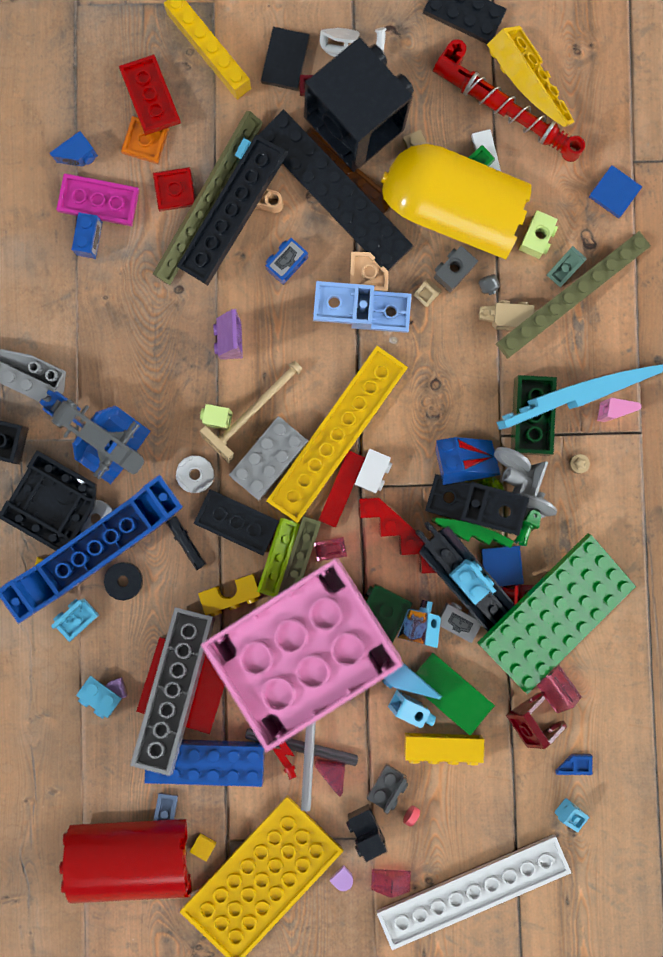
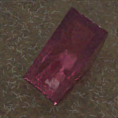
(330, 549)
(333, 773)
(390, 882)

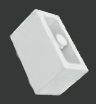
(373, 471)

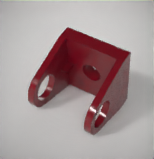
(527, 727)

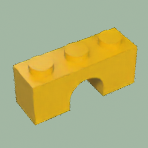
(214, 601)

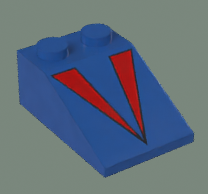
(466, 459)

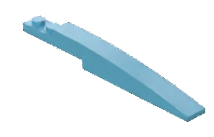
(579, 394)

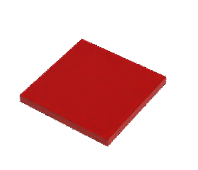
(206, 697)

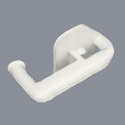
(346, 36)

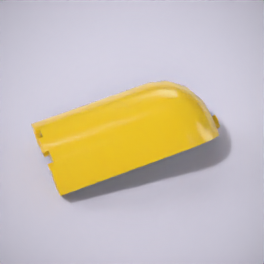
(457, 197)

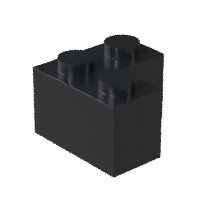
(370, 839)

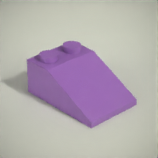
(228, 336)

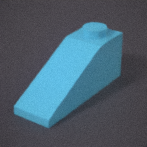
(409, 681)

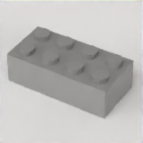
(268, 458)

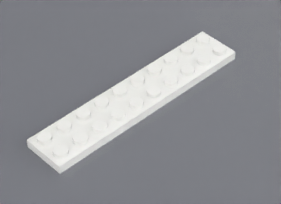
(473, 892)

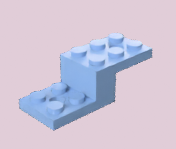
(362, 307)

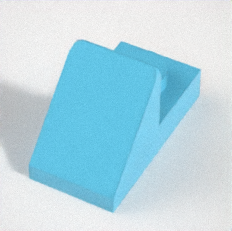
(571, 815)

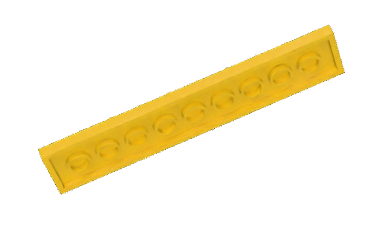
(337, 434)

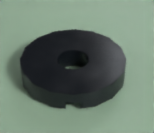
(112, 585)

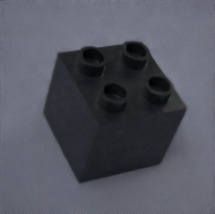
(358, 103)

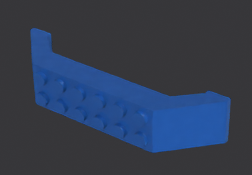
(90, 550)

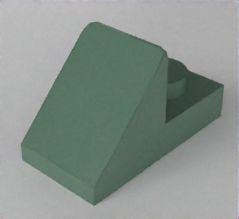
(566, 266)

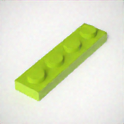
(278, 557)

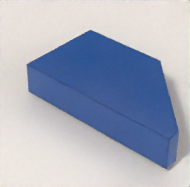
(576, 765)

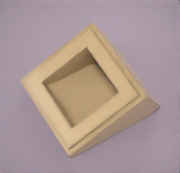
(427, 292)

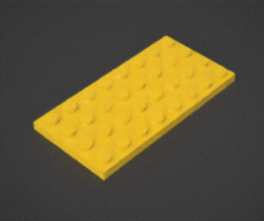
(261, 880)

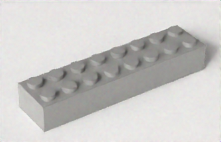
(172, 692)

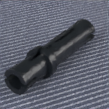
(184, 540)

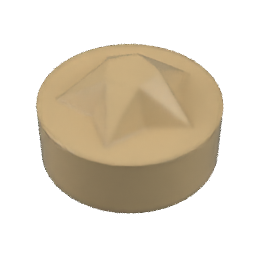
(579, 463)

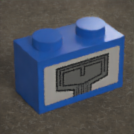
(87, 235)
(286, 260)

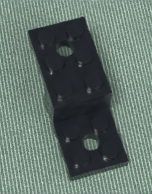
(478, 505)

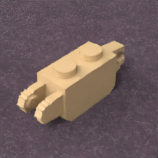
(506, 315)

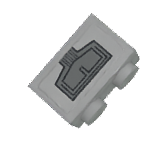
(459, 622)

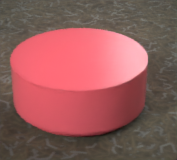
(411, 816)

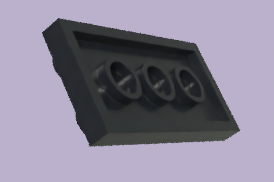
(472, 17)
(236, 522)

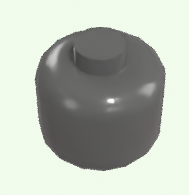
(489, 284)

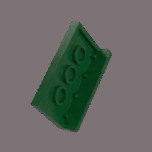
(388, 609)

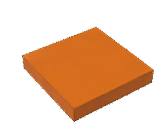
(141, 146)

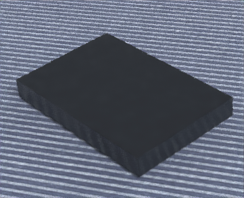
(285, 58)

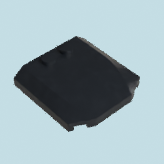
(50, 502)

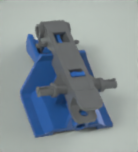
(105, 441)

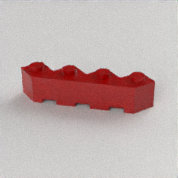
(393, 525)

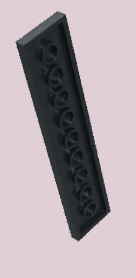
(337, 192)

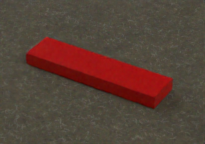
(341, 489)

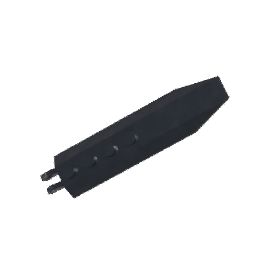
(444, 554)

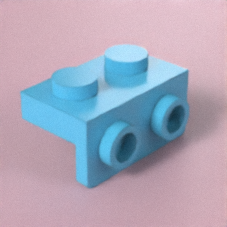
(75, 619)
(98, 697)

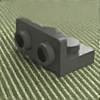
(387, 788)

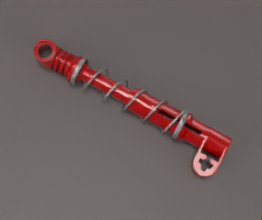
(494, 98)

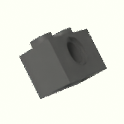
(451, 279)

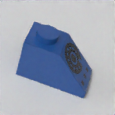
(74, 151)

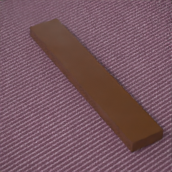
(359, 178)

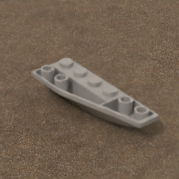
(30, 375)

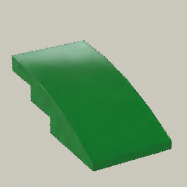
(465, 530)
(459, 698)

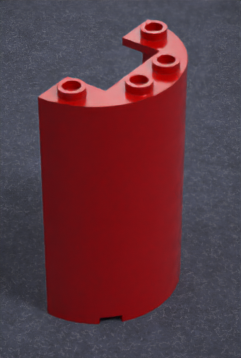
(125, 861)

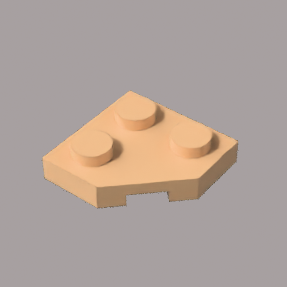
(367, 271)

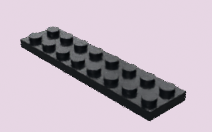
(232, 209)

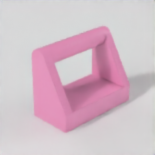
(615, 408)

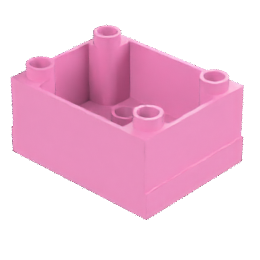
(302, 654)

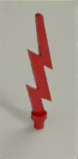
(281, 754)

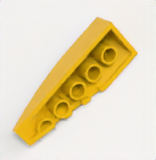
(523, 67)

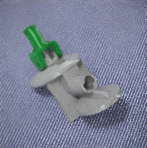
(526, 482)

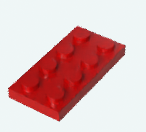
(149, 94)

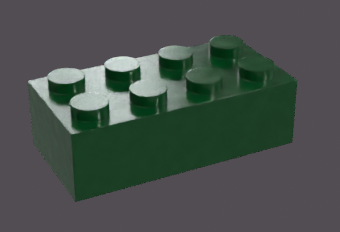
(537, 433)

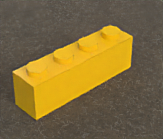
(444, 748)

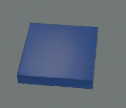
(615, 191)
(503, 565)

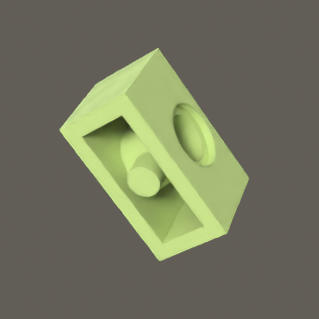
(531, 243)
(216, 417)

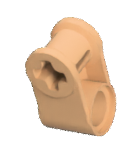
(265, 200)

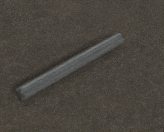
(319, 751)

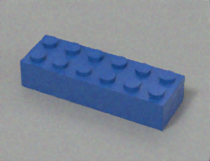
(215, 764)

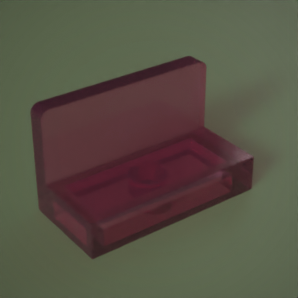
(559, 690)

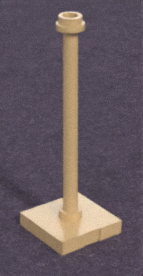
(219, 443)

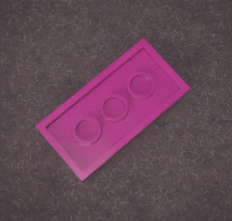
(105, 199)

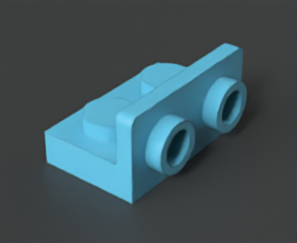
(472, 581)

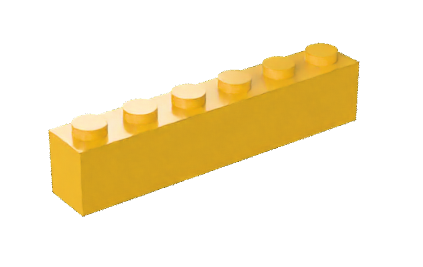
(208, 47)

